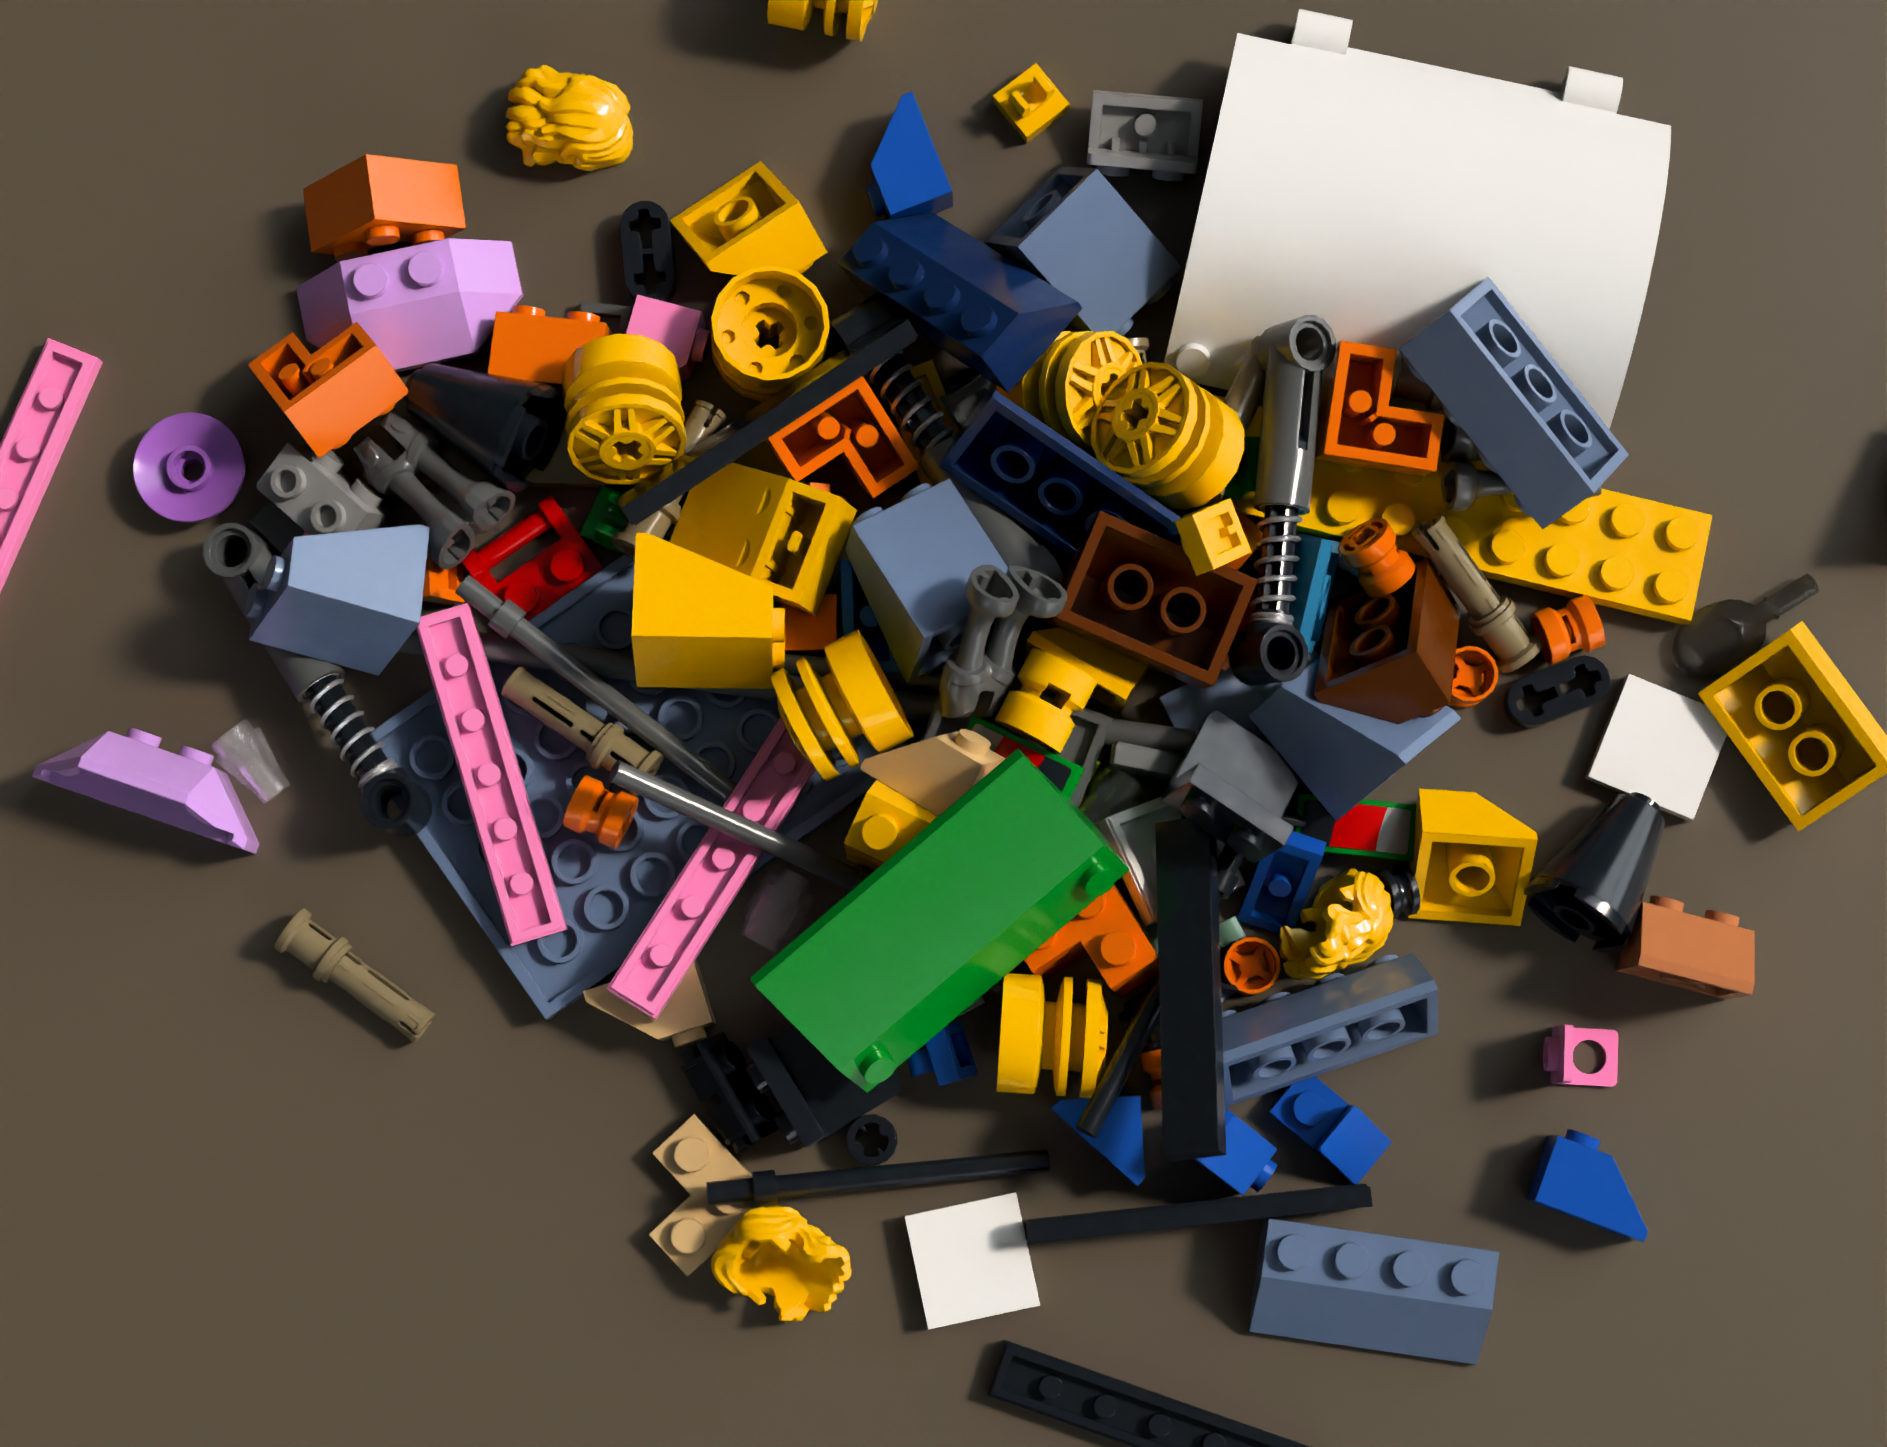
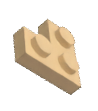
(694, 1227)

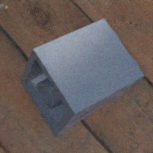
(1088, 247)
(916, 572)
(343, 596)
(1338, 750)

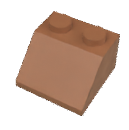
(1690, 950)

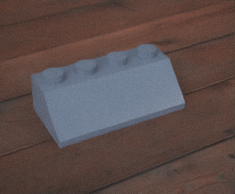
(1514, 404)
(1327, 1026)
(1373, 1290)

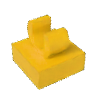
(1031, 103)

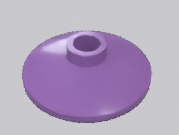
(167, 453)

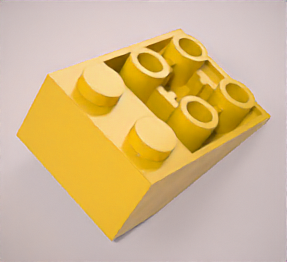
(767, 530)

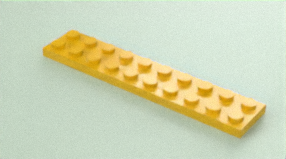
(1607, 547)

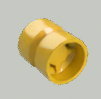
(1037, 719)

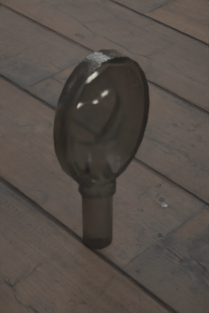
(1732, 630)

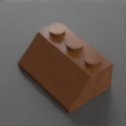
(1149, 604)
(1391, 651)

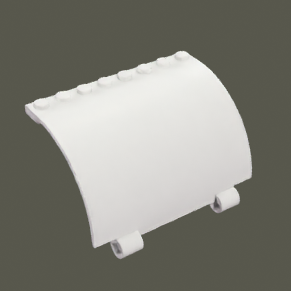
(1404, 185)

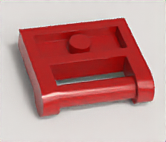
(545, 576)

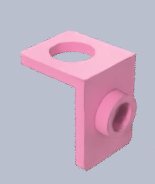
(1559, 1056)

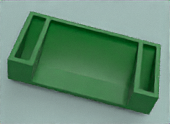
(941, 922)

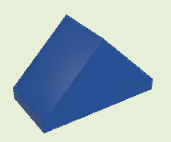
(1120, 1136)

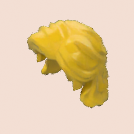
(569, 120)
(1350, 924)
(784, 1257)

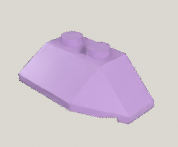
(416, 300)
(155, 784)

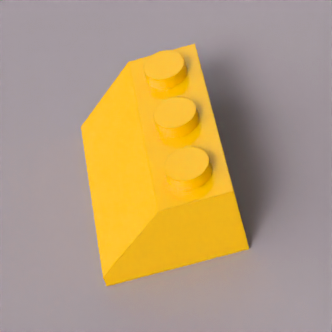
(1799, 726)

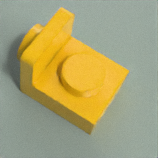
(1212, 536)

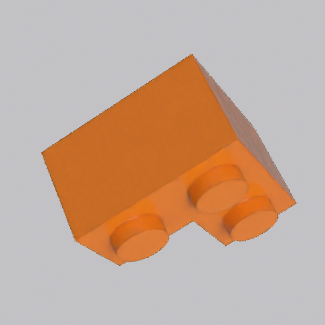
(382, 203)
(332, 389)
(1360, 425)
(847, 426)
(1111, 938)

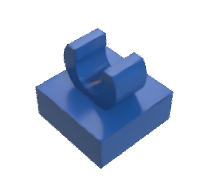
(946, 1055)

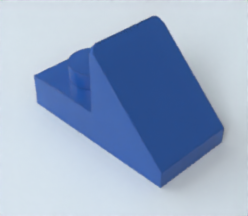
(1282, 884)
(1331, 1127)

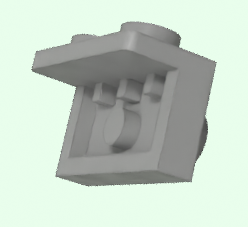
(1144, 134)
(321, 494)

